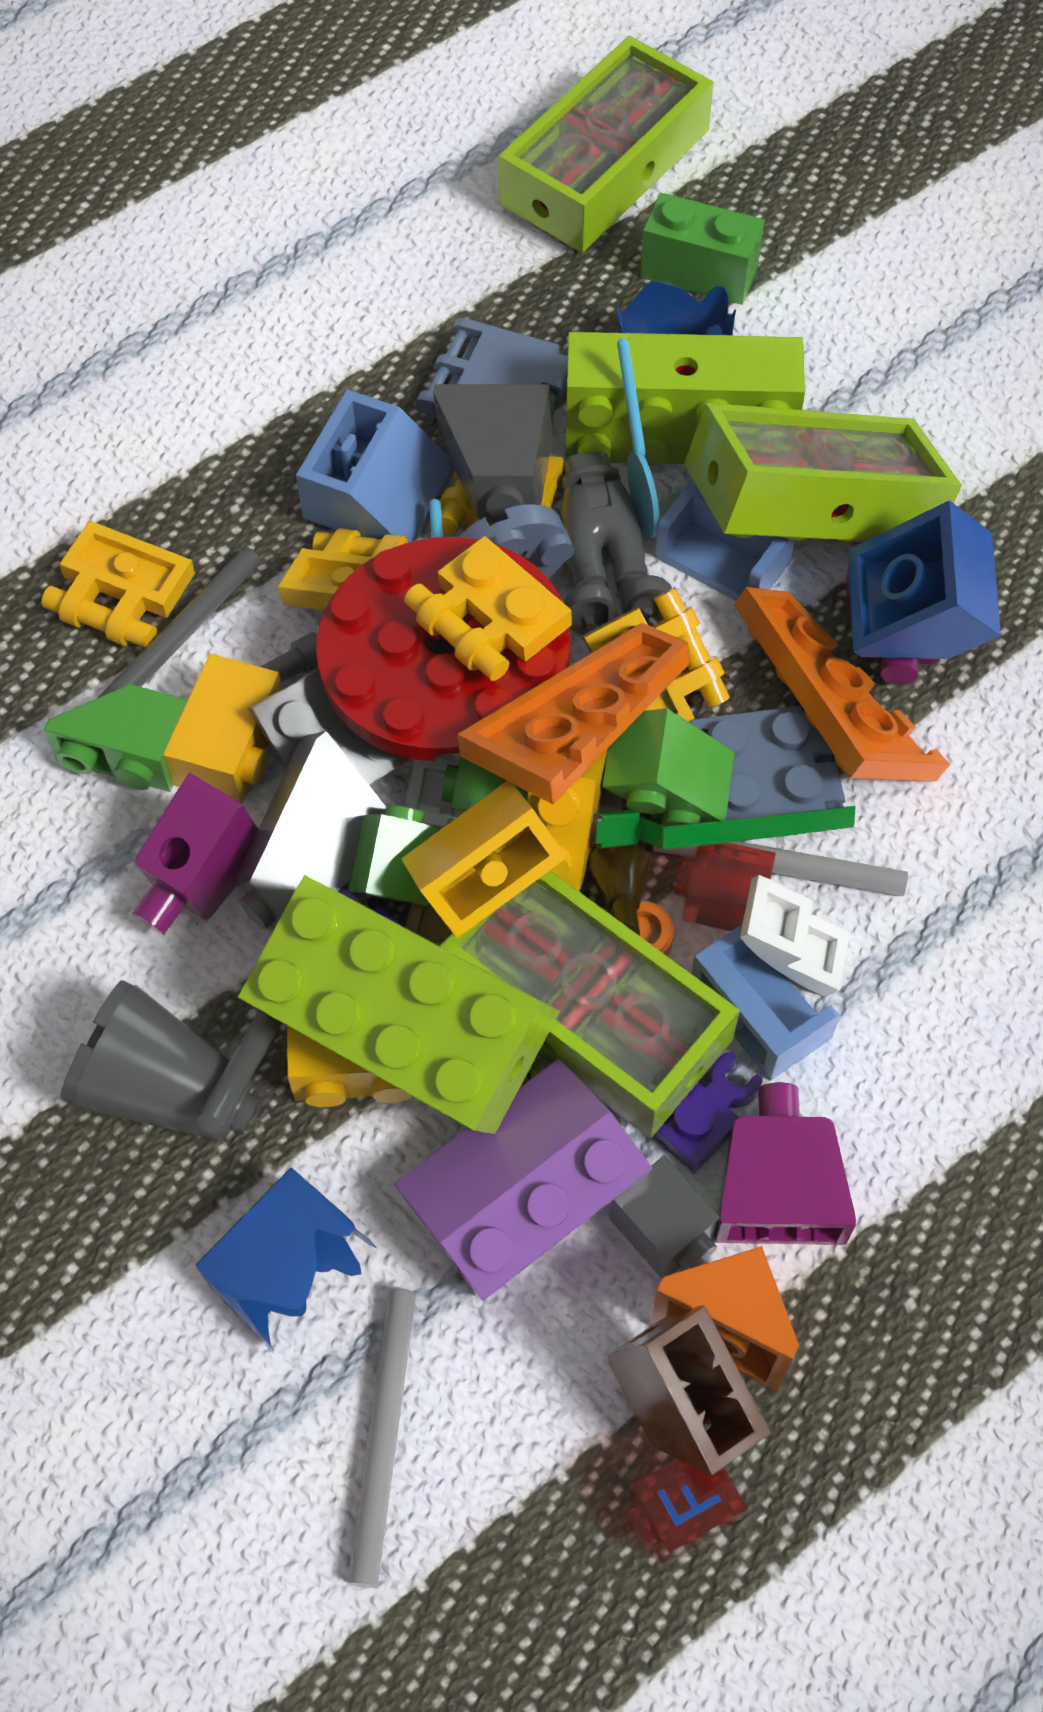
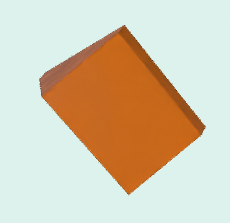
(744, 1308)

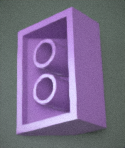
(521, 1191)

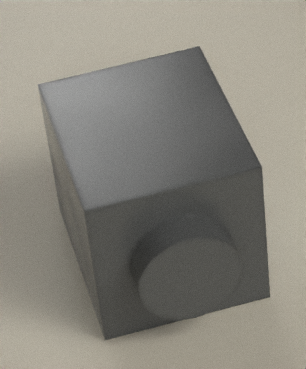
(666, 1219)

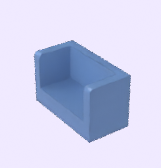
(698, 547)
(773, 1018)

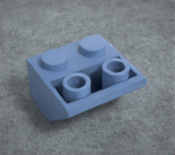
(372, 471)

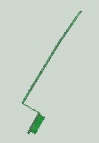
(626, 828)

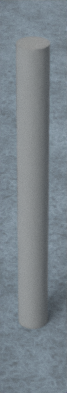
(822, 869)
(382, 1440)

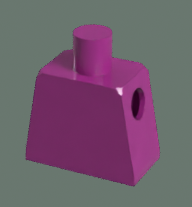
(193, 854)
(784, 1177)

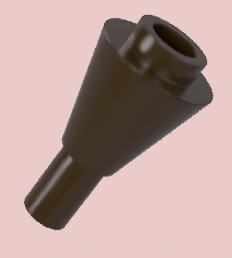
(620, 880)

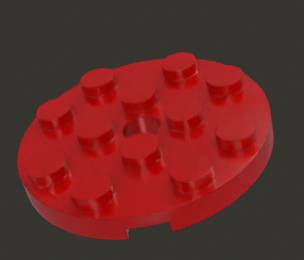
(380, 663)

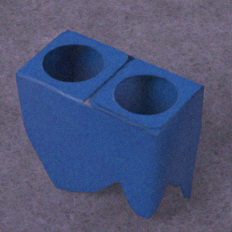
(671, 310)
(276, 1250)

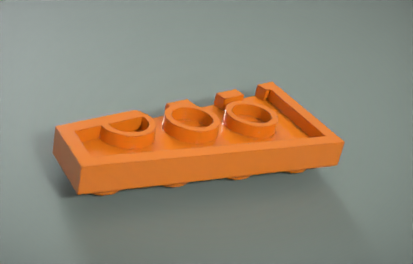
(835, 693)
(573, 717)

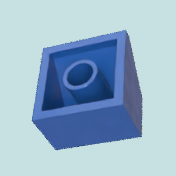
(925, 588)

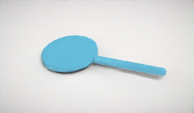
(639, 474)

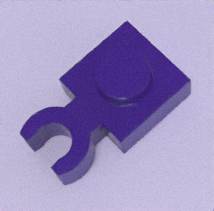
(705, 1116)

